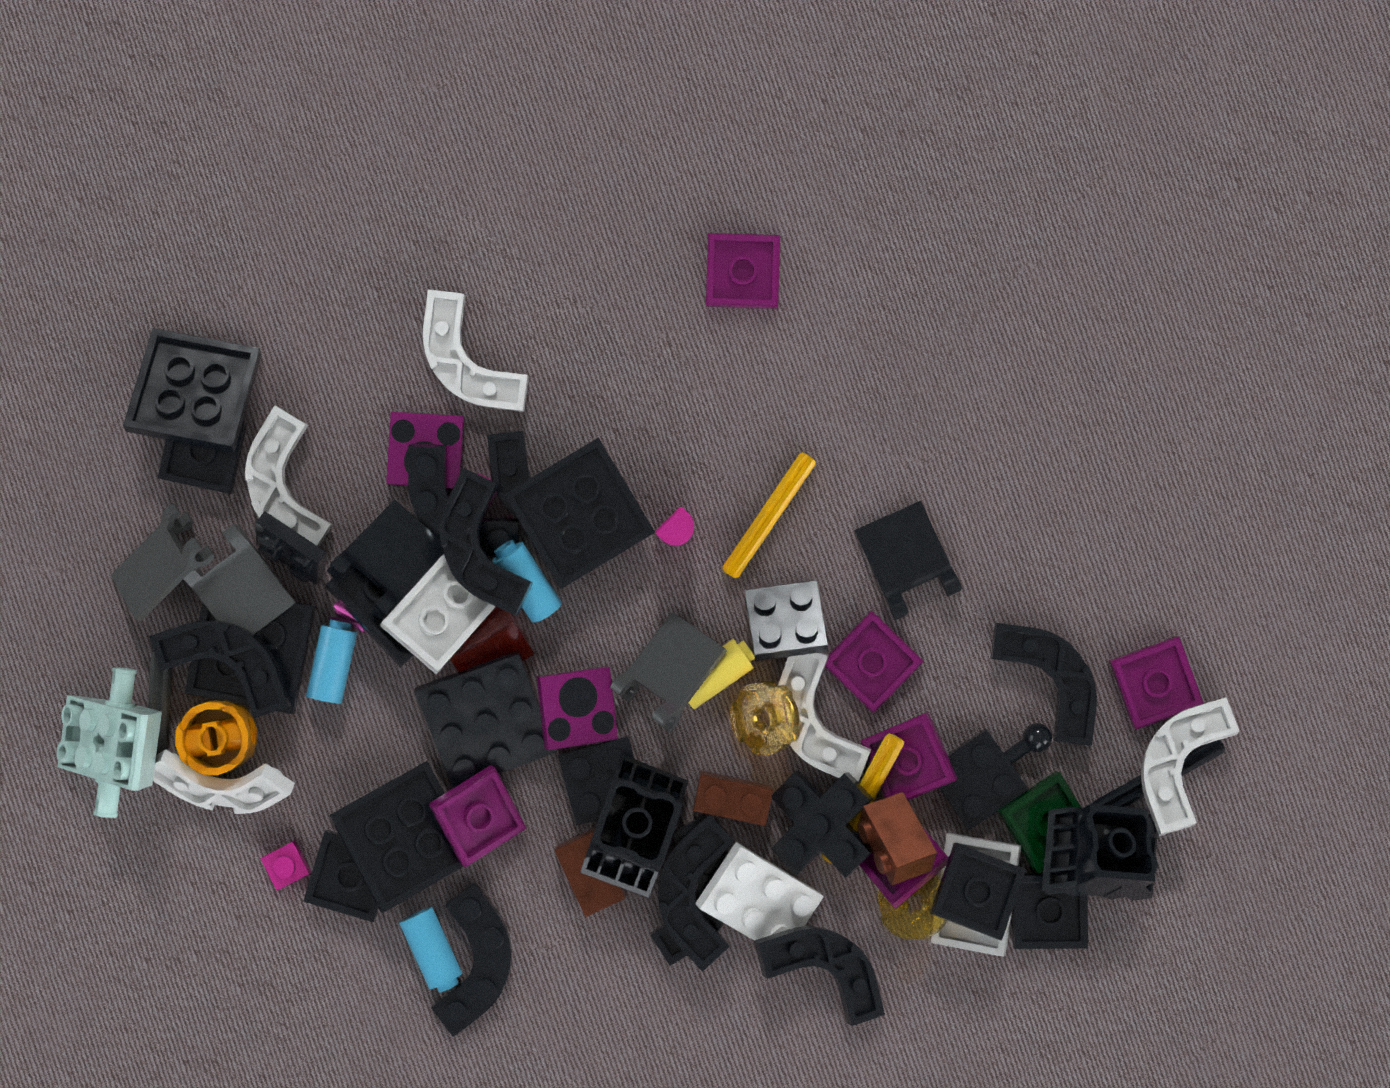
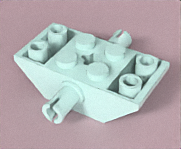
(110, 741)

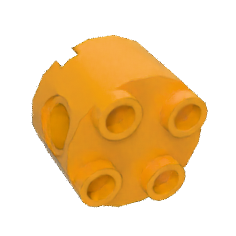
(216, 737)

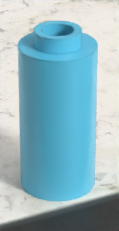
(542, 598)
(331, 662)
(431, 949)

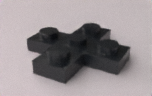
(822, 823)

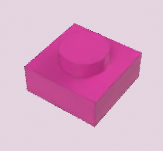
(286, 865)

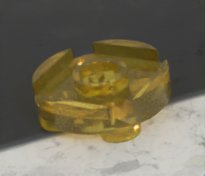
(782, 711)
(919, 923)

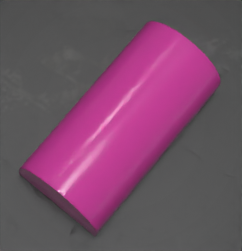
(676, 529)

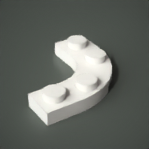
(453, 367)
(266, 476)
(816, 743)
(1166, 755)
(245, 794)

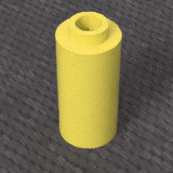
(728, 670)

